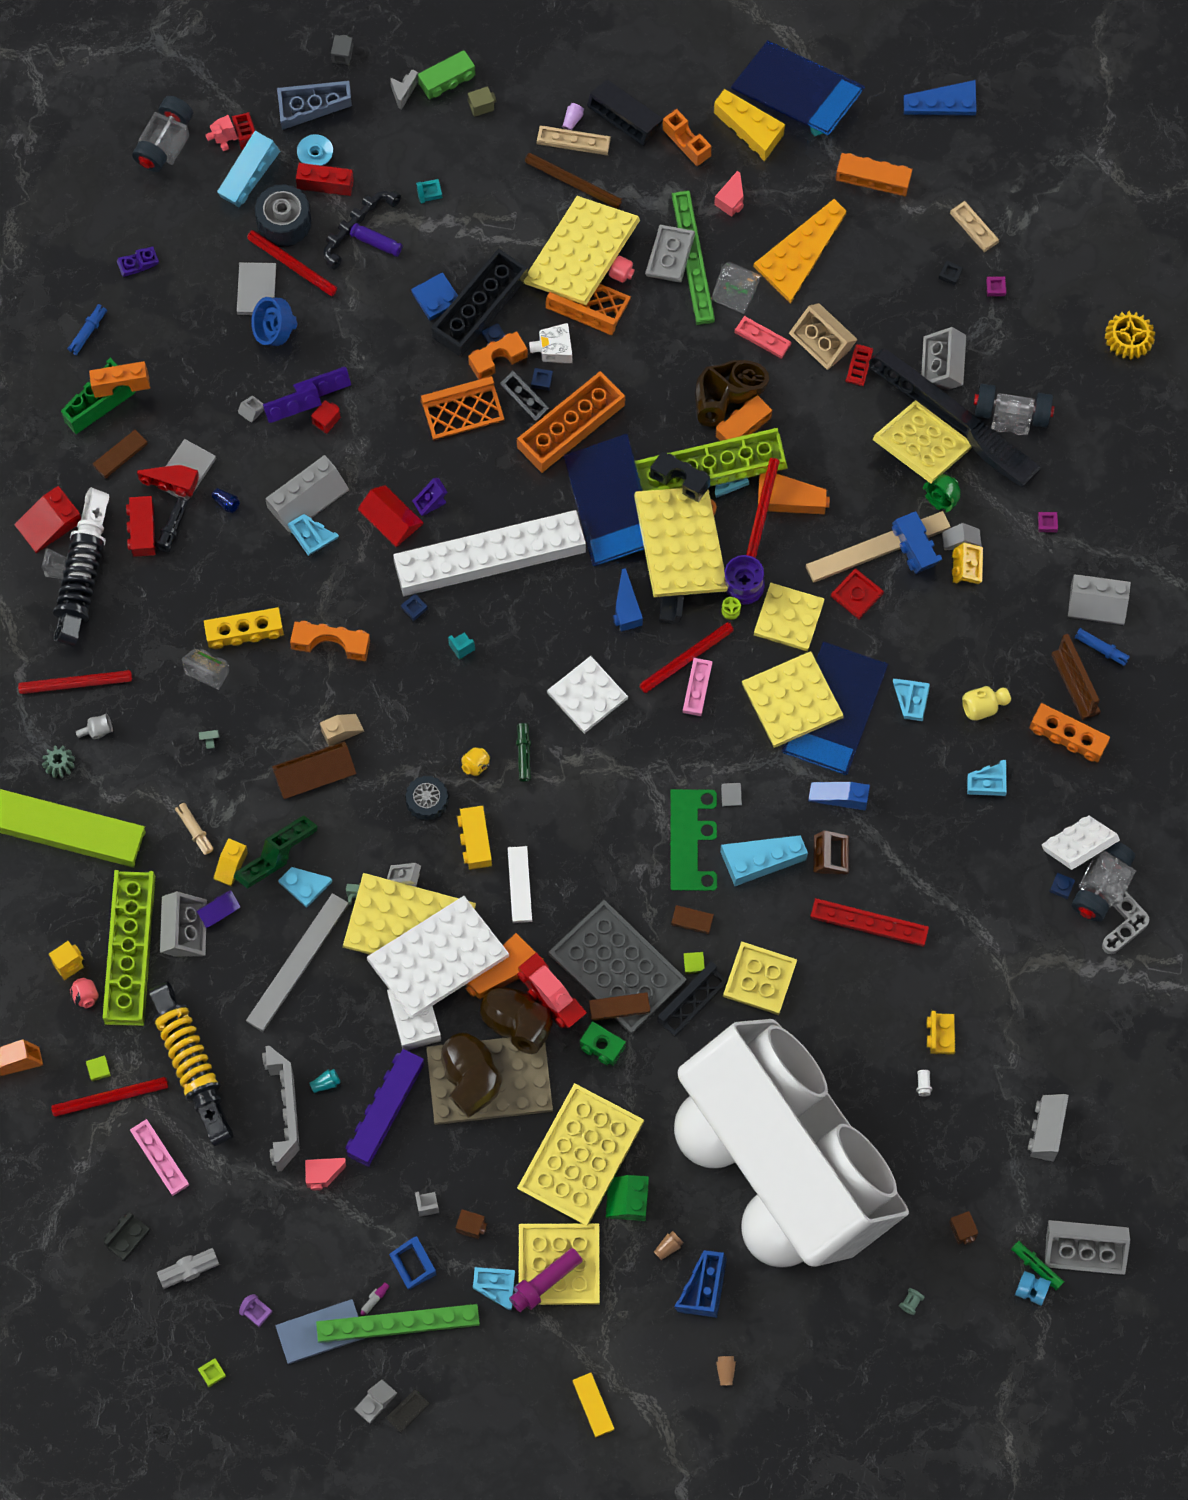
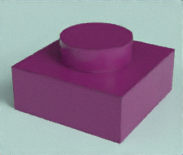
(996, 286)
(1047, 522)

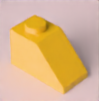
(230, 861)

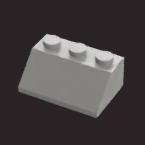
(944, 358)
(1098, 599)
(181, 926)
(1048, 1126)

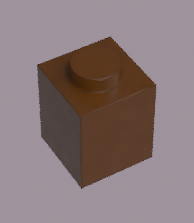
(471, 1224)
(964, 1228)

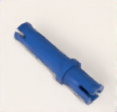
(91, 323)
(1108, 650)

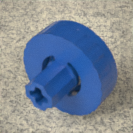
(264, 321)

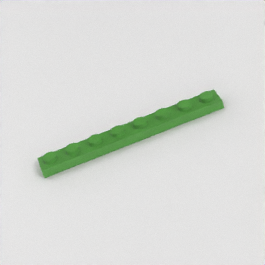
(397, 1323)

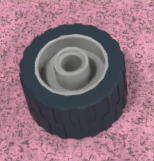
(283, 215)

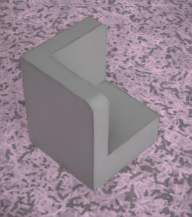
(426, 1204)

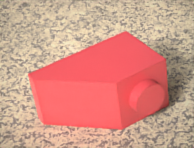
(731, 196)
(551, 989)
(322, 1172)

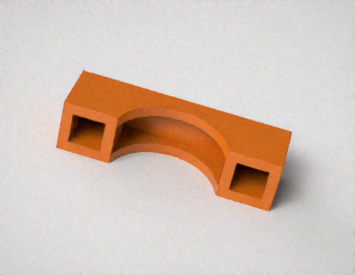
(307, 636)

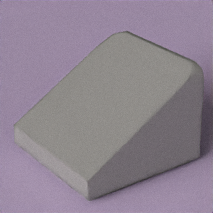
(251, 408)
(731, 794)

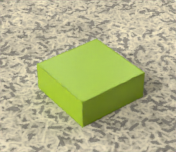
(693, 962)
(98, 1068)
(212, 1372)

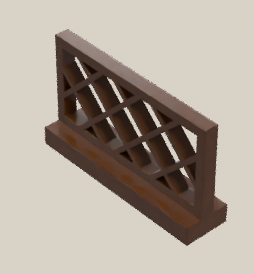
(1076, 679)

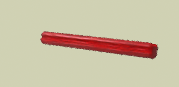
(292, 263)
(762, 507)
(686, 657)
(75, 682)
(109, 1096)

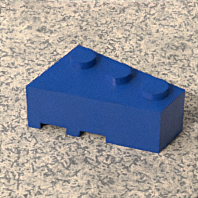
(915, 542)
(704, 1288)

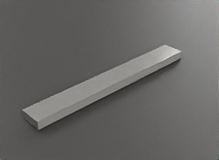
(297, 962)

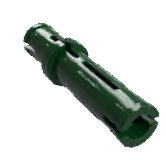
(523, 744)

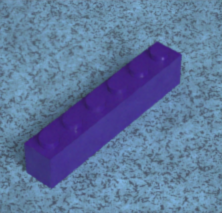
(385, 1107)

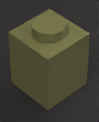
(481, 101)

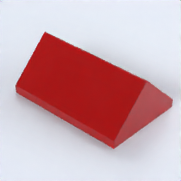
(389, 515)

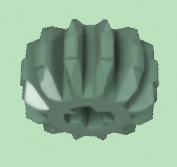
(55, 768)

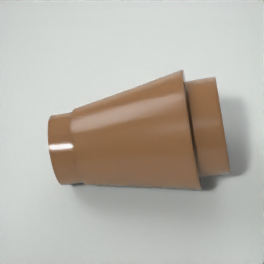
(668, 1245)
(726, 1369)

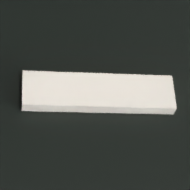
(519, 884)

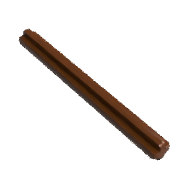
(573, 180)

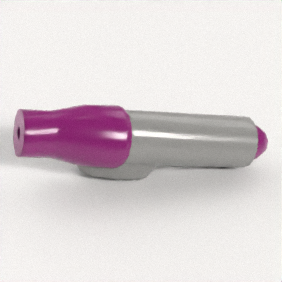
(374, 1297)

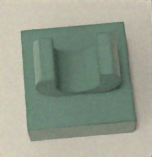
(209, 736)
(351, 891)

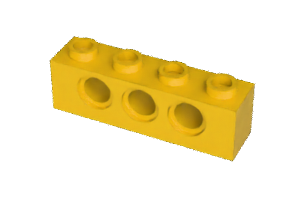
(234, 623)

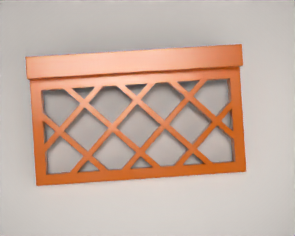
(587, 316)
(461, 392)

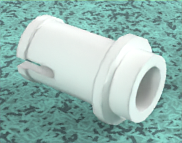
(924, 1083)

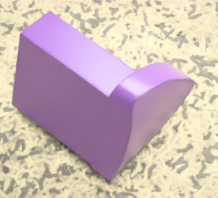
(254, 1310)

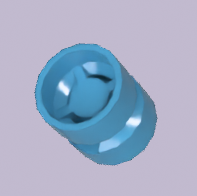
(1026, 1286)

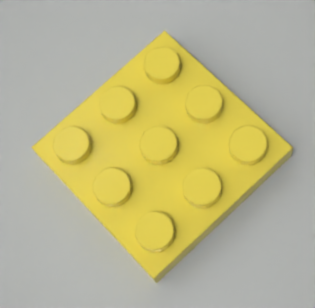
(789, 617)
(760, 978)

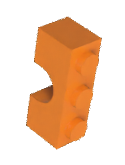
(695, 147)
(509, 346)
(106, 379)

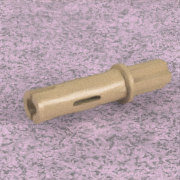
(197, 833)

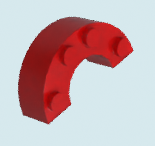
(567, 1015)

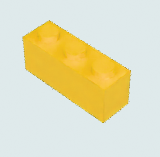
(474, 837)

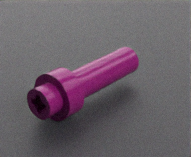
(528, 1293)

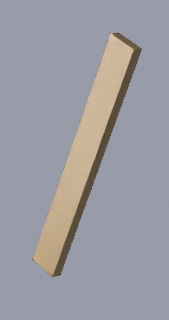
(869, 550)

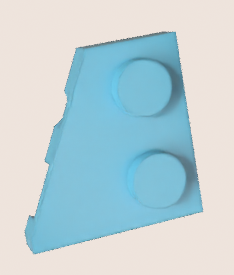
(311, 534)
(912, 698)
(988, 780)

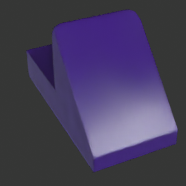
(430, 497)

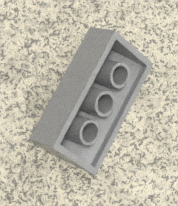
(307, 492)
(1087, 1247)

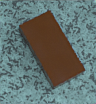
(692, 919)

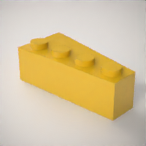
(750, 123)

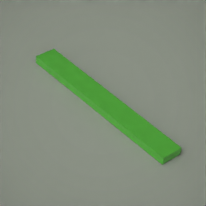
(695, 266)

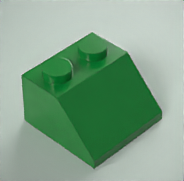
(627, 1198)

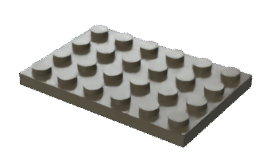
(522, 1090)

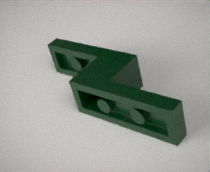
(275, 851)

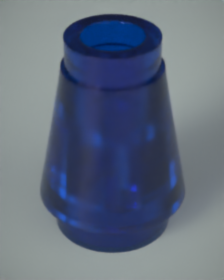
(226, 500)

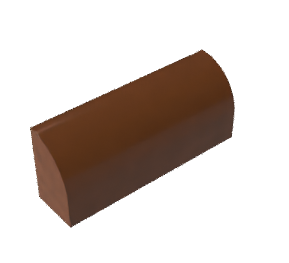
(314, 770)

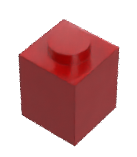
(326, 416)

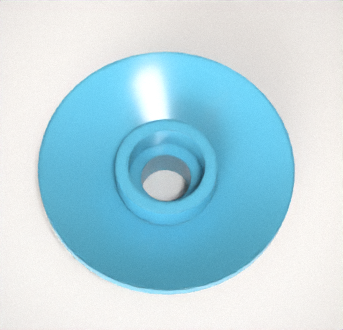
(315, 144)

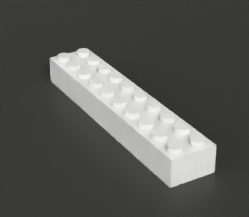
(489, 553)

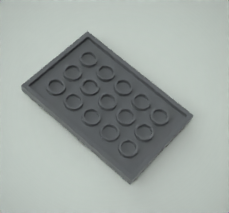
(616, 961)

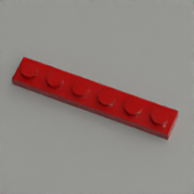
(869, 922)

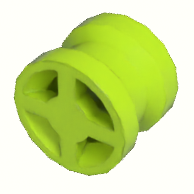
(731, 603)

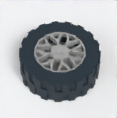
(426, 797)

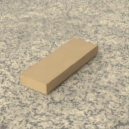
(974, 226)

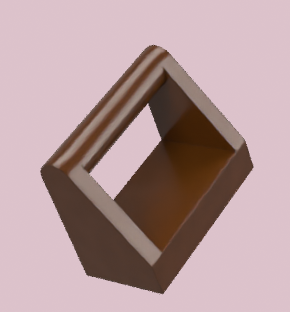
(822, 853)

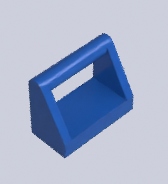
(423, 1258)

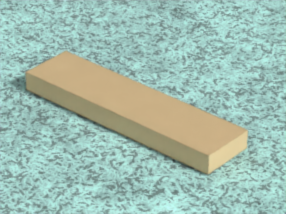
(573, 140)

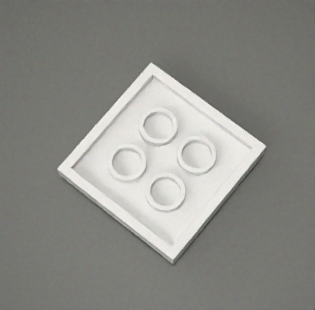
(587, 694)
(1080, 842)

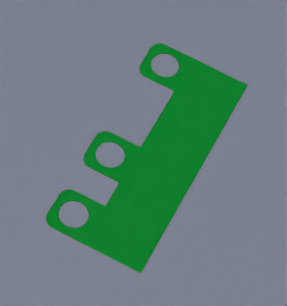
(685, 837)

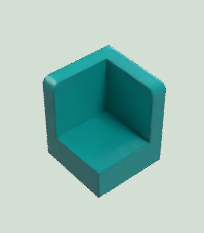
(461, 645)

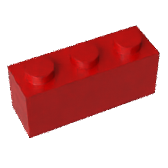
(324, 179)
(141, 526)

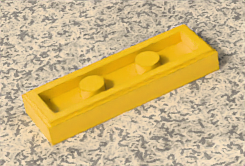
(593, 1405)

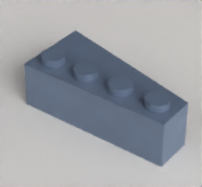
(312, 101)

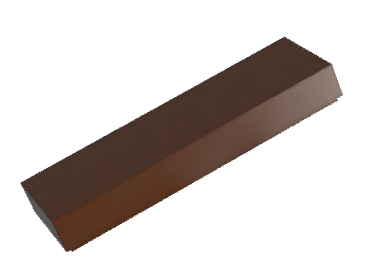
(120, 454)
(619, 1006)

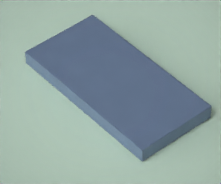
(300, 1334)

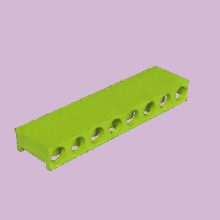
(722, 460)
(70, 828)
(129, 948)

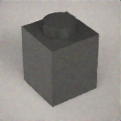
(342, 49)

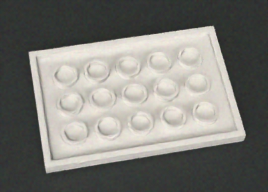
(437, 957)

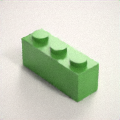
(446, 74)

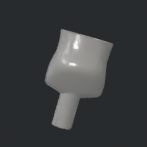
(96, 727)

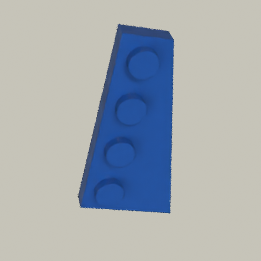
(947, 100)

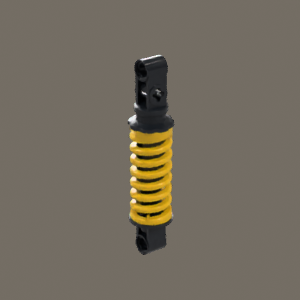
(197, 1082)

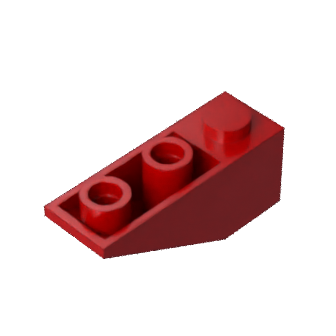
(174, 478)

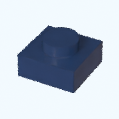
(493, 333)
(542, 379)
(414, 607)
(1062, 886)

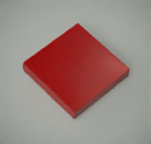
(857, 593)

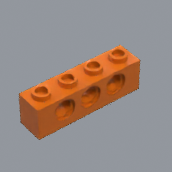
(1067, 724)

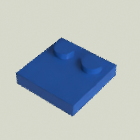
(434, 295)

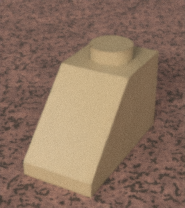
(340, 728)

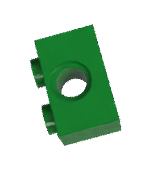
(598, 1034)

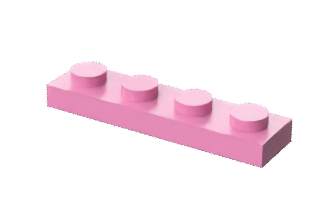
(159, 1157)

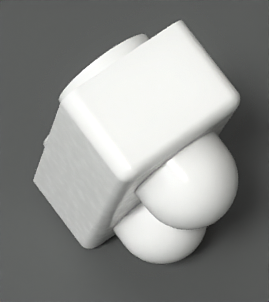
(770, 1111)

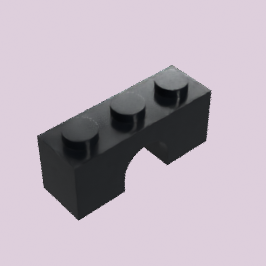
(669, 467)

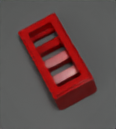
(241, 129)
(863, 354)

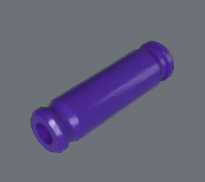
(376, 239)

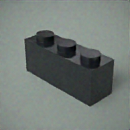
(526, 396)

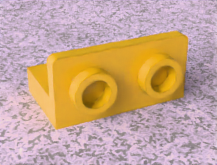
(967, 563)
(941, 1033)

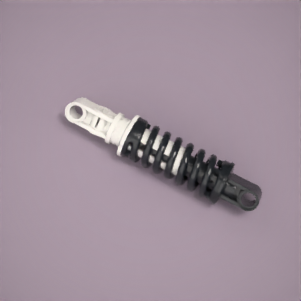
(81, 569)

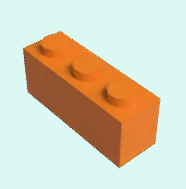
(744, 421)

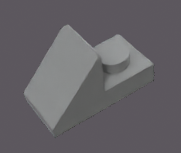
(403, 90)
(405, 873)
(375, 1401)

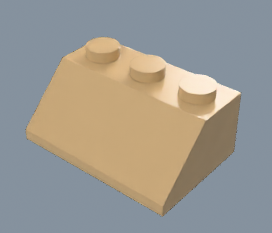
(822, 335)

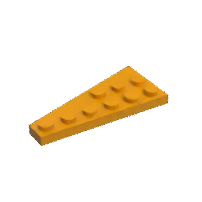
(796, 255)

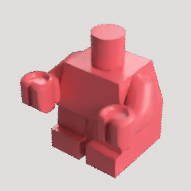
(222, 132)

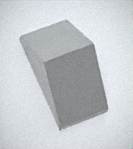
(961, 533)

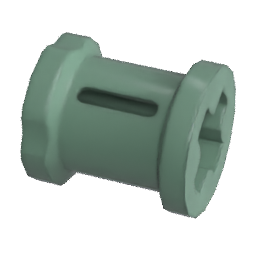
(911, 1301)

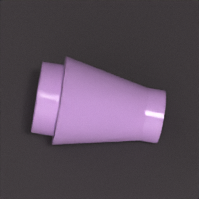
(573, 115)

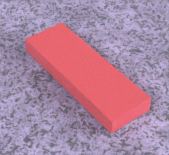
(763, 337)

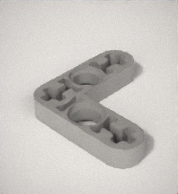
(1130, 917)

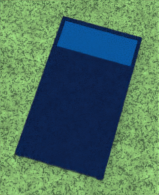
(798, 87)
(604, 491)
(854, 684)

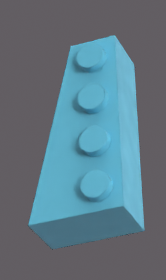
(248, 169)
(761, 857)

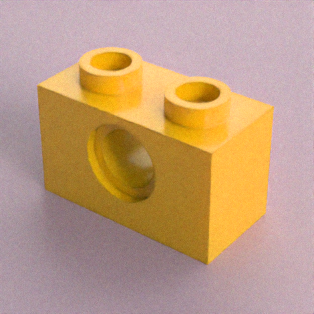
(67, 959)

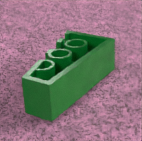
(86, 409)

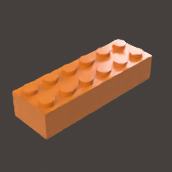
(571, 421)

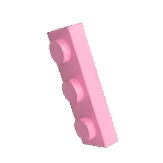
(697, 687)

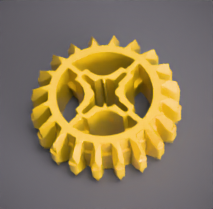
(1138, 330)

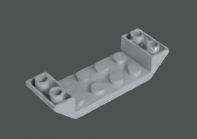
(286, 1150)

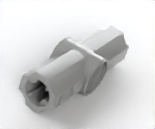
(188, 1268)

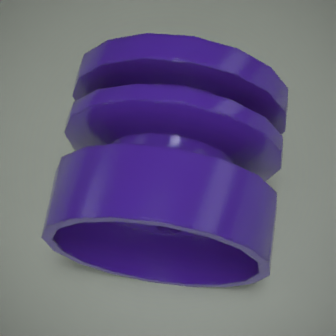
(744, 570)

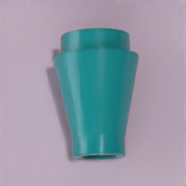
(325, 1081)

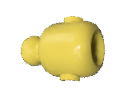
(984, 702)

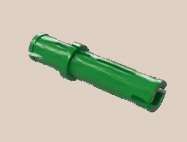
(1020, 1249)

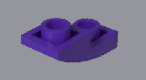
(138, 262)
(218, 909)

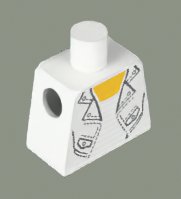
(553, 344)

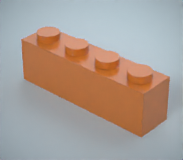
(873, 174)

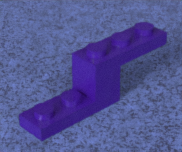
(307, 394)

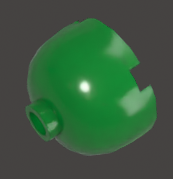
(943, 492)

